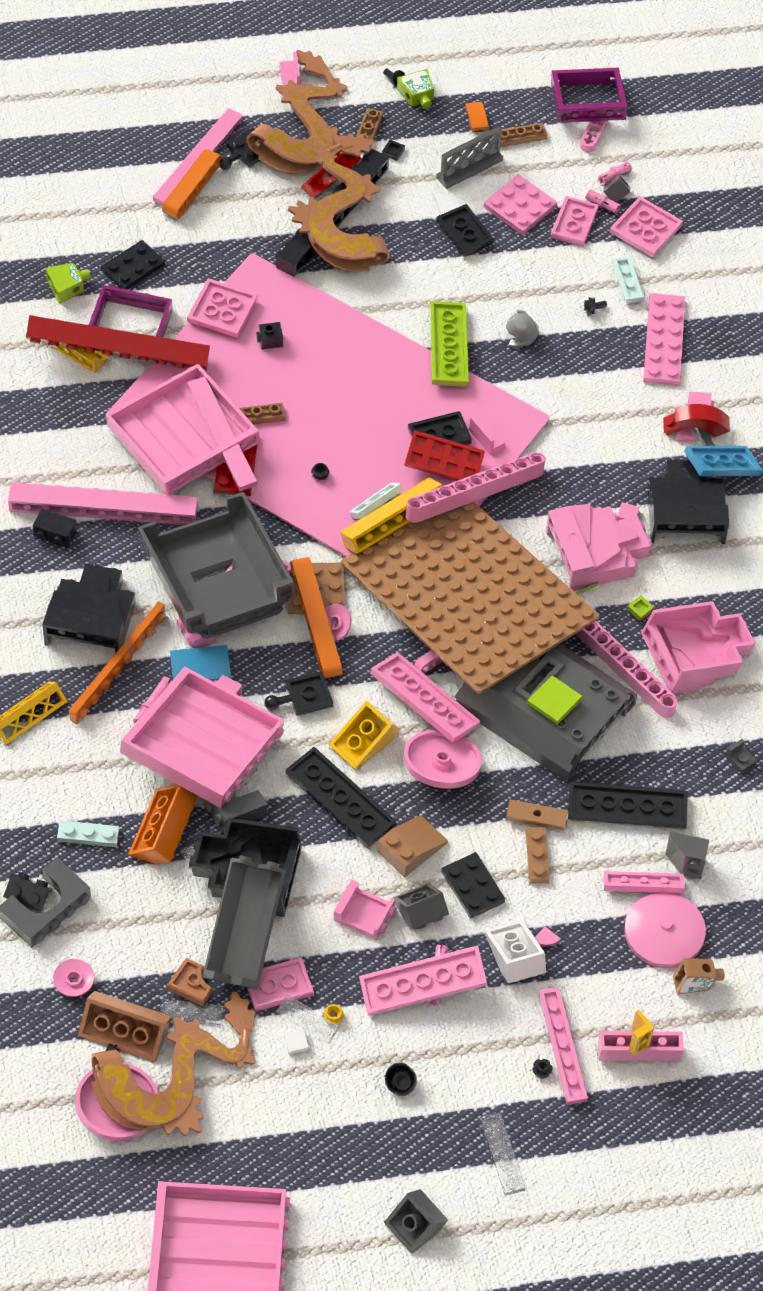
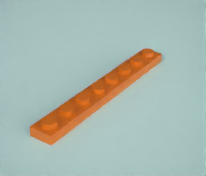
(115, 665)

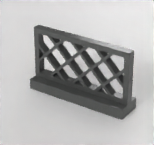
(475, 163)

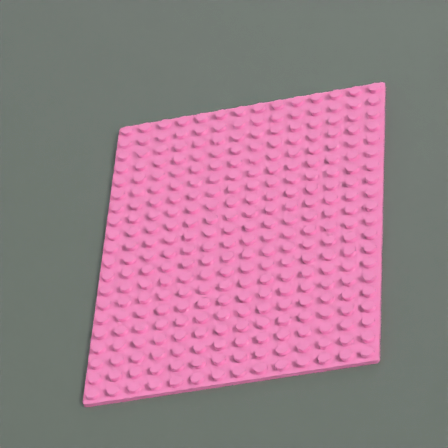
(344, 400)

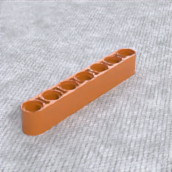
(316, 617)

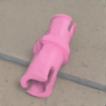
(613, 172)
(613, 206)

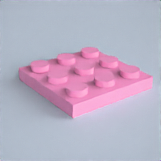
(520, 204)
(646, 226)
(222, 308)

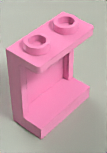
(364, 911)

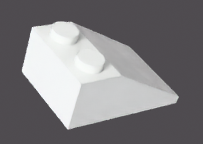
(516, 951)

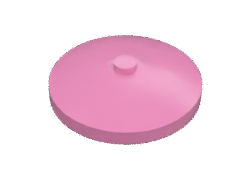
(440, 762)
(664, 929)
(96, 1119)

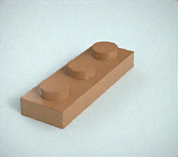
(537, 855)

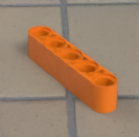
(192, 184)

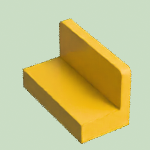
(641, 1034)

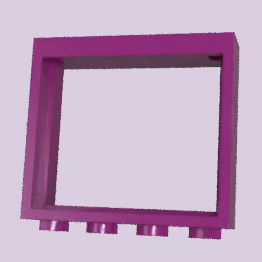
(590, 111)
(133, 299)

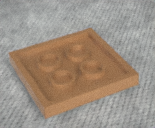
(330, 583)

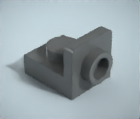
(740, 756)

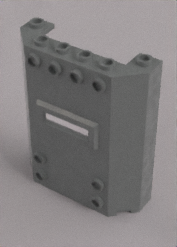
(231, 599)
(554, 746)

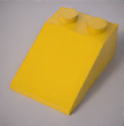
(364, 735)

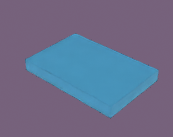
(207, 661)

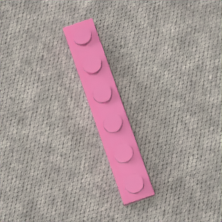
(563, 1046)

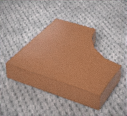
(189, 982)

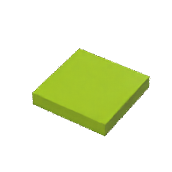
(554, 700)

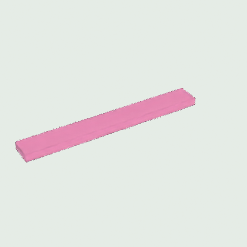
(210, 141)
(222, 433)

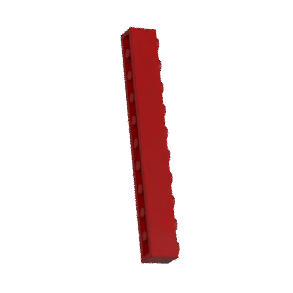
(116, 342)

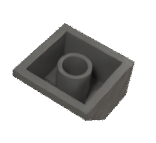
(687, 854)
(421, 906)
(415, 1220)

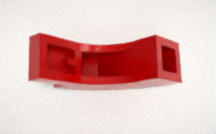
(697, 416)

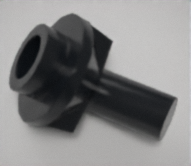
(393, 76)
(590, 305)

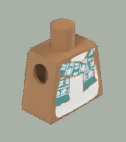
(696, 975)

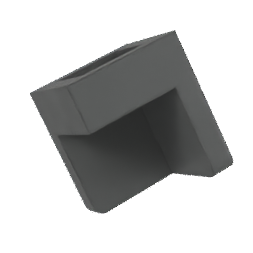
(617, 188)

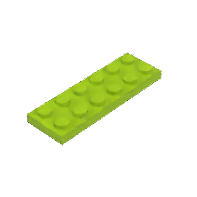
(449, 344)

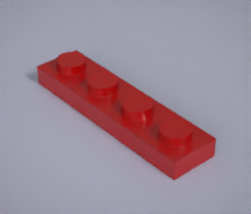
(323, 179)

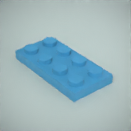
(723, 461)

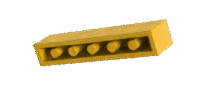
(383, 520)

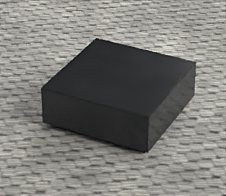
(393, 150)

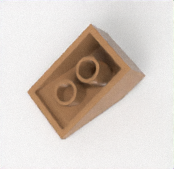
(410, 844)

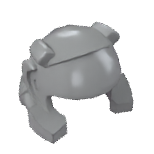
(523, 328)

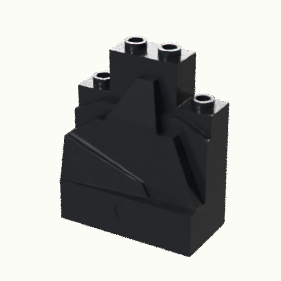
(687, 502)
(91, 609)
(250, 839)

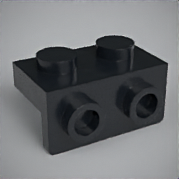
(26, 891)

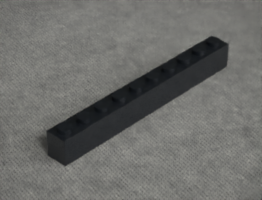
(299, 248)

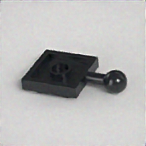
(241, 151)
(305, 693)

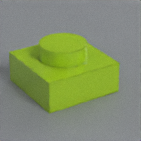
(640, 608)

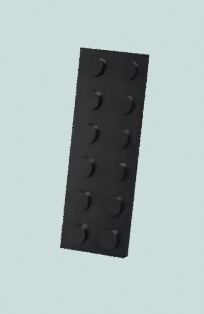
(340, 797)
(627, 805)

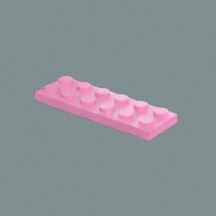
(664, 339)
(425, 697)
(423, 980)

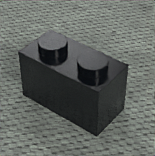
(54, 527)

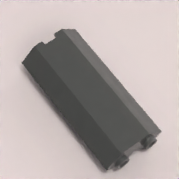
(244, 923)

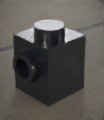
(270, 335)

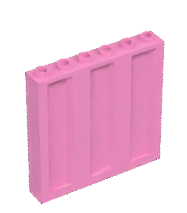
(171, 435)
(202, 737)
(218, 1238)

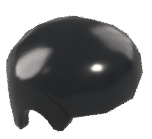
(400, 1079)

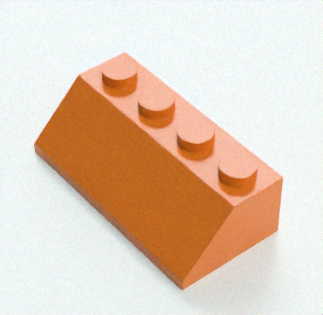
(163, 824)

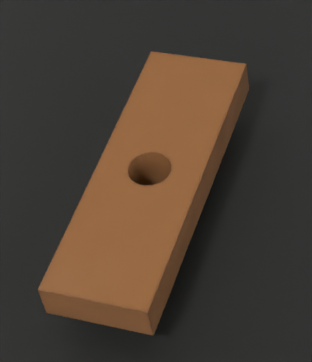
(370, 124)
(523, 134)
(264, 413)
(527, 813)

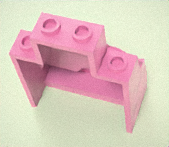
(597, 544)
(696, 644)

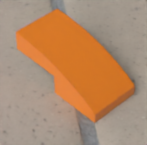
(476, 116)

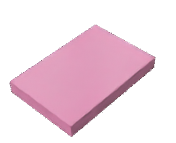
(574, 221)
(279, 981)

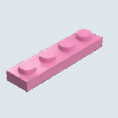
(643, 882)

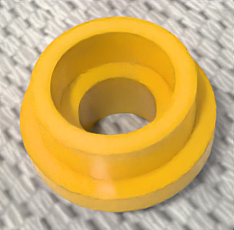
(336, 1010)

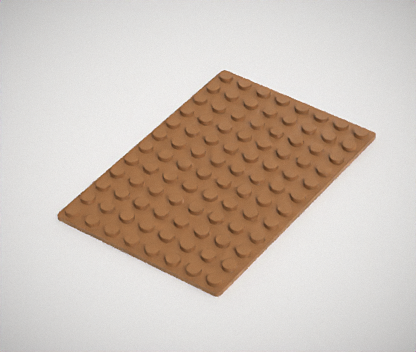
(471, 593)

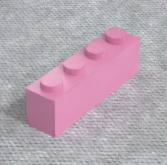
(663, 1047)

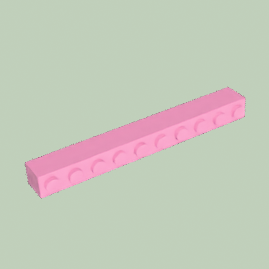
(103, 503)

